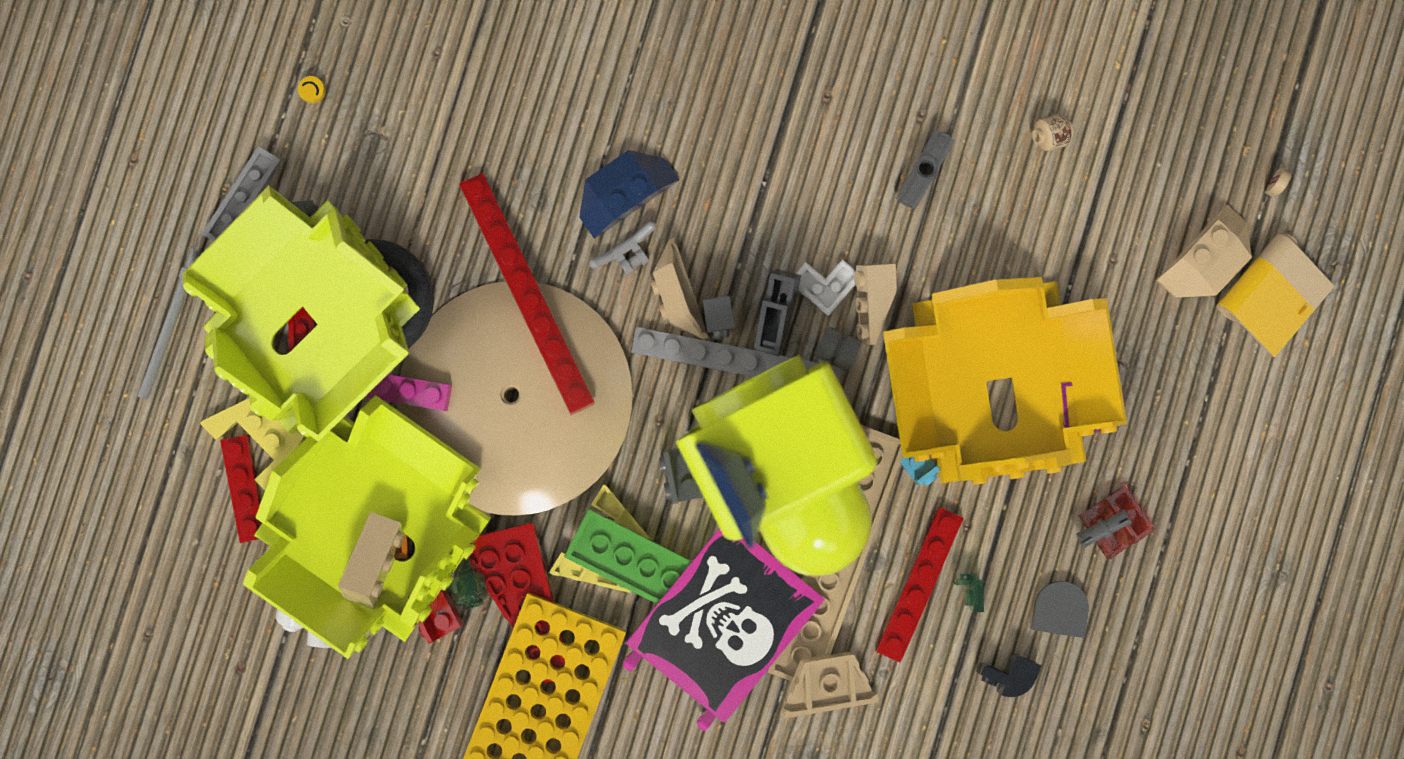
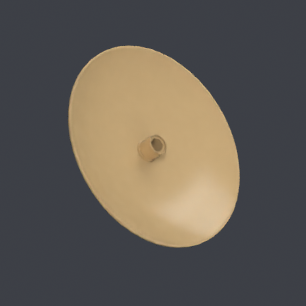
(532, 447)

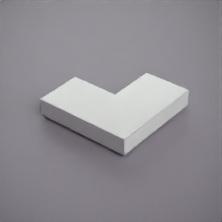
(826, 292)

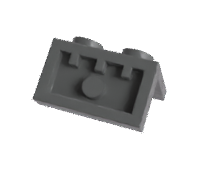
(681, 481)

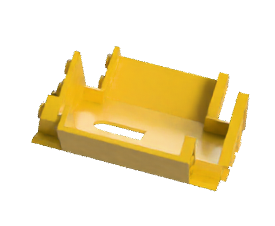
(997, 334)

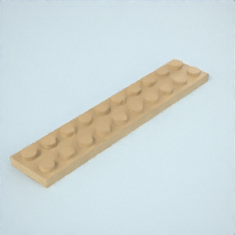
(822, 628)

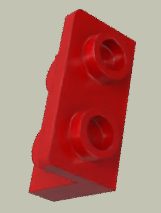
(442, 619)

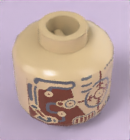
(1053, 132)

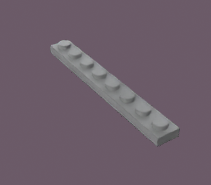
(708, 353)

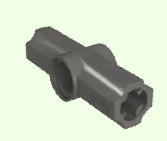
(933, 156)

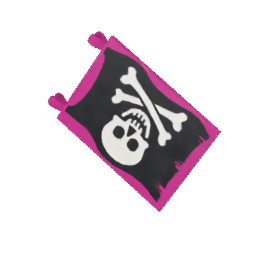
(723, 624)

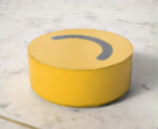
(311, 89)

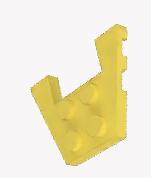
(267, 433)
(610, 505)

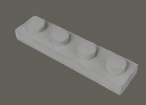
(244, 191)

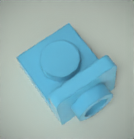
(920, 471)

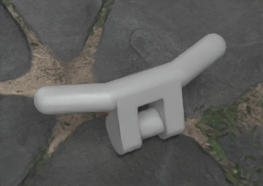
(630, 243)

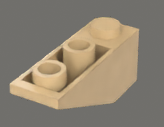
(875, 293)

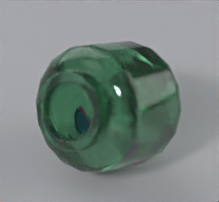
(469, 588)

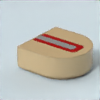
(1278, 182)

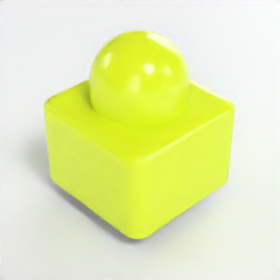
(804, 454)

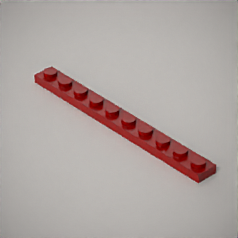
(526, 294)

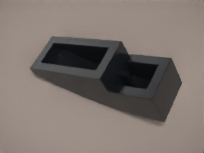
(777, 311)

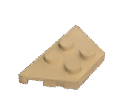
(827, 685)

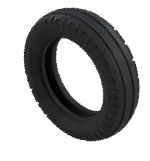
(418, 285)

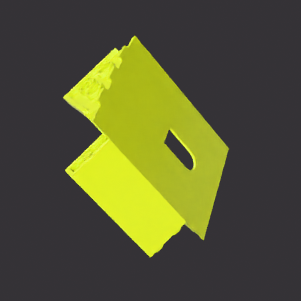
(268, 270)
(321, 504)

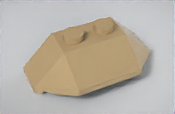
(1210, 258)
(676, 293)

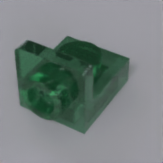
(975, 595)

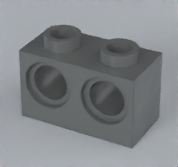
(718, 317)

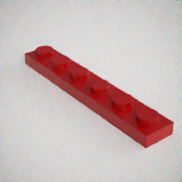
(919, 584)

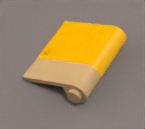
(1276, 294)

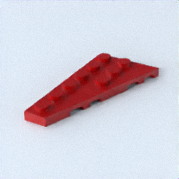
(511, 569)

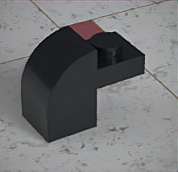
(1015, 680)

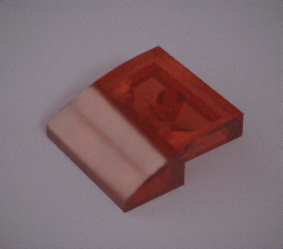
(1130, 534)

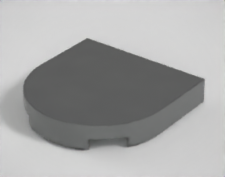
(1061, 610)

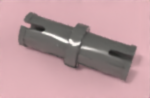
(1103, 528)

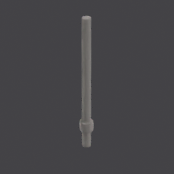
(166, 331)

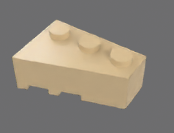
(371, 560)

